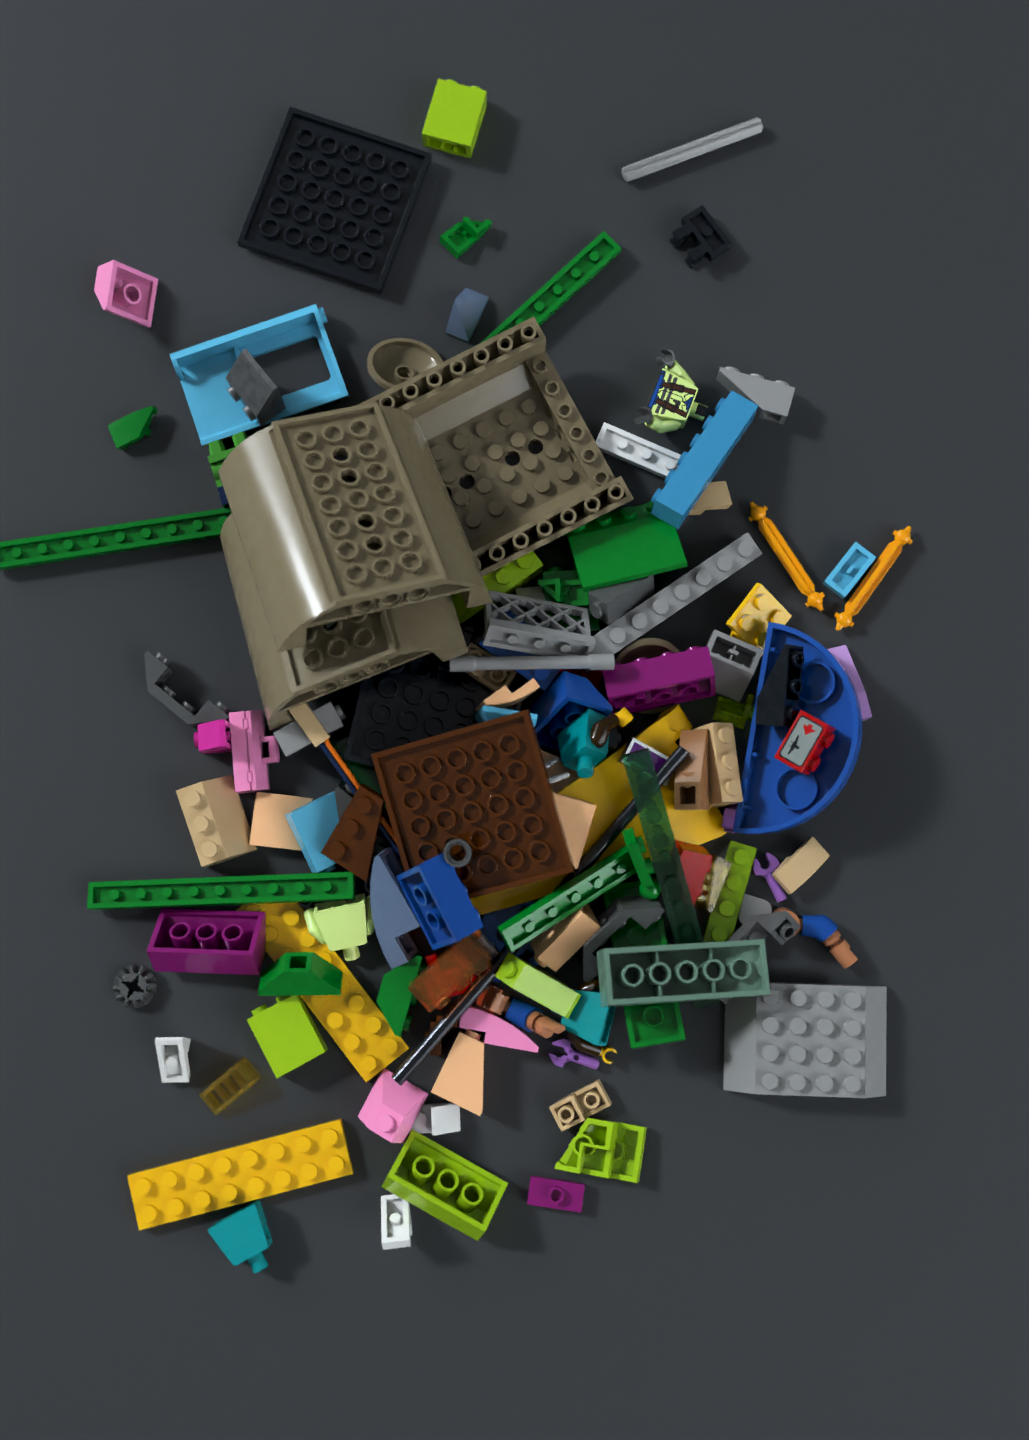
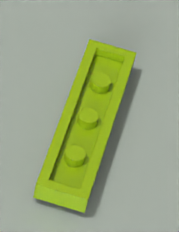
(726, 911)

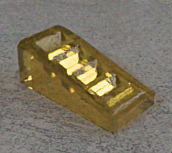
(713, 884)
(243, 1074)

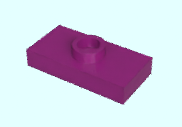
(555, 1193)

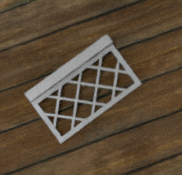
(535, 637)

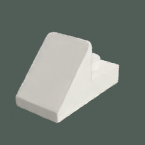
(173, 1058)
(438, 1119)
(395, 1222)

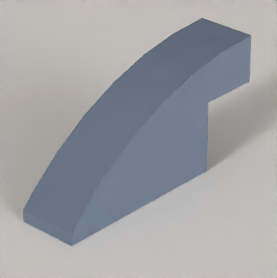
(391, 910)

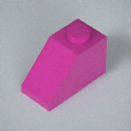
(213, 737)

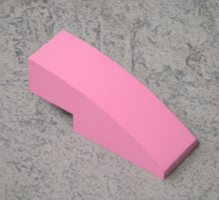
(497, 1029)

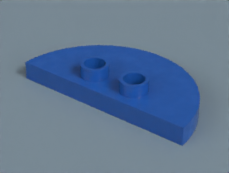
(773, 792)

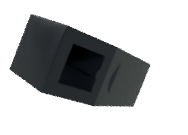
(780, 695)

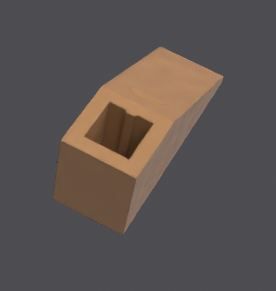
(692, 776)

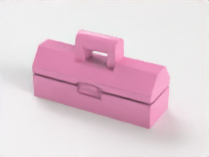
(247, 741)

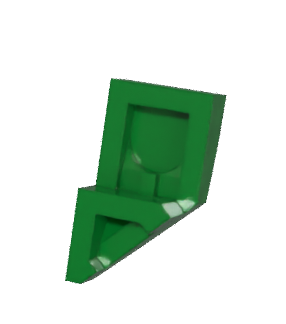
(464, 235)
(132, 427)
(566, 591)

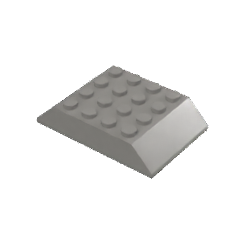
(807, 1041)

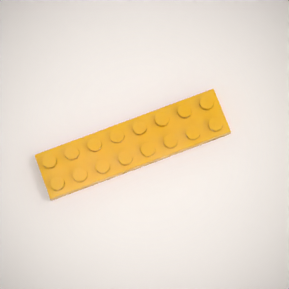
(349, 1018)
(240, 1174)

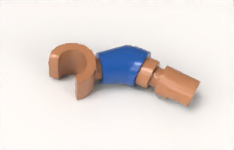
(824, 931)
(518, 1012)

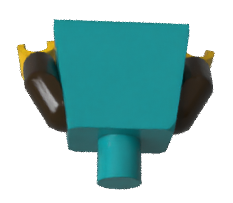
(587, 739)
(590, 1023)

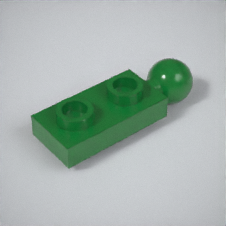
(649, 887)

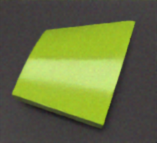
(606, 1150)

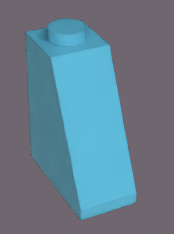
(312, 827)

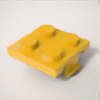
(752, 616)

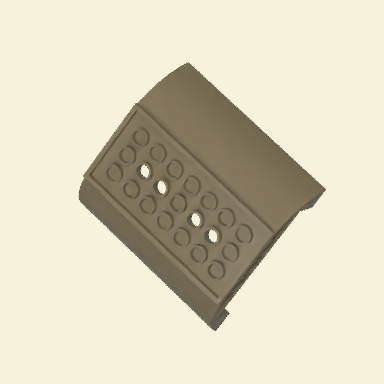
(495, 406)
(304, 519)
(336, 657)

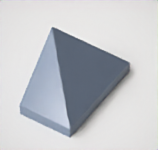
(466, 314)

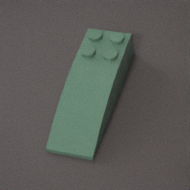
(682, 972)

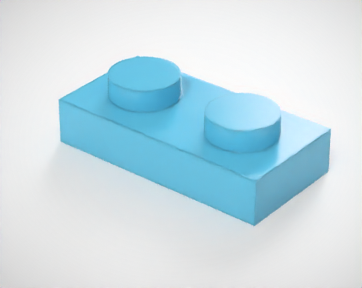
(849, 570)

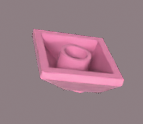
(126, 292)
(392, 1107)

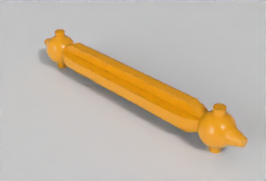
(786, 556)
(873, 578)

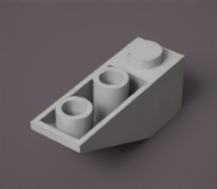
(772, 397)

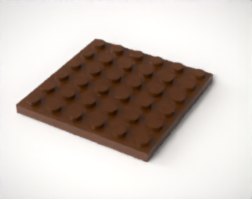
(481, 788)

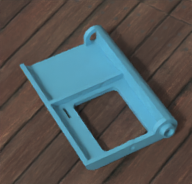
(206, 365)

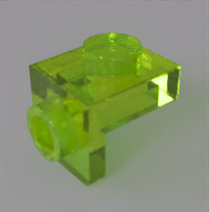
(733, 712)

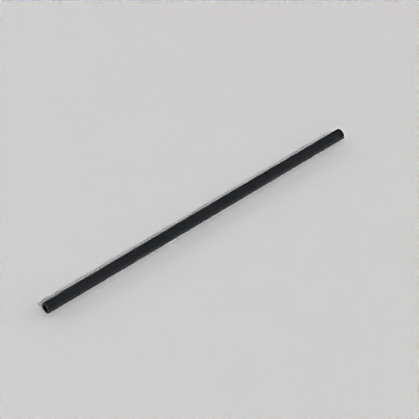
(488, 975)

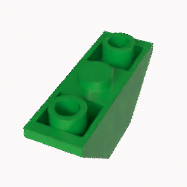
(300, 975)
(396, 998)

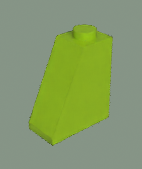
(538, 985)

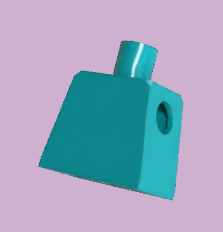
(244, 1236)

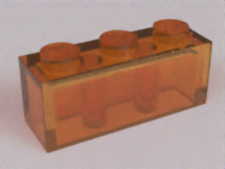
(451, 972)

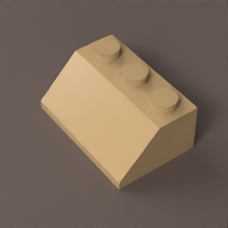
(216, 820)

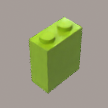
(454, 118)
(286, 1034)

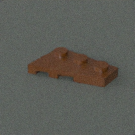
(356, 833)

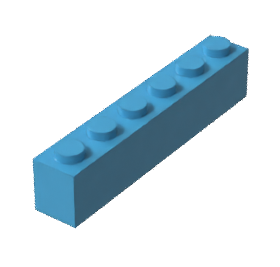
(703, 460)

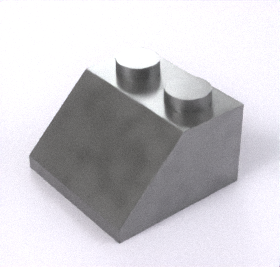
(254, 389)

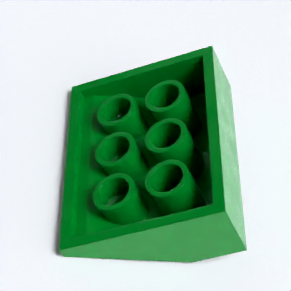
(623, 547)

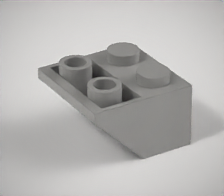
(732, 664)

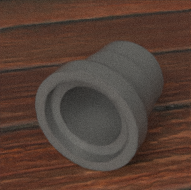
(451, 859)

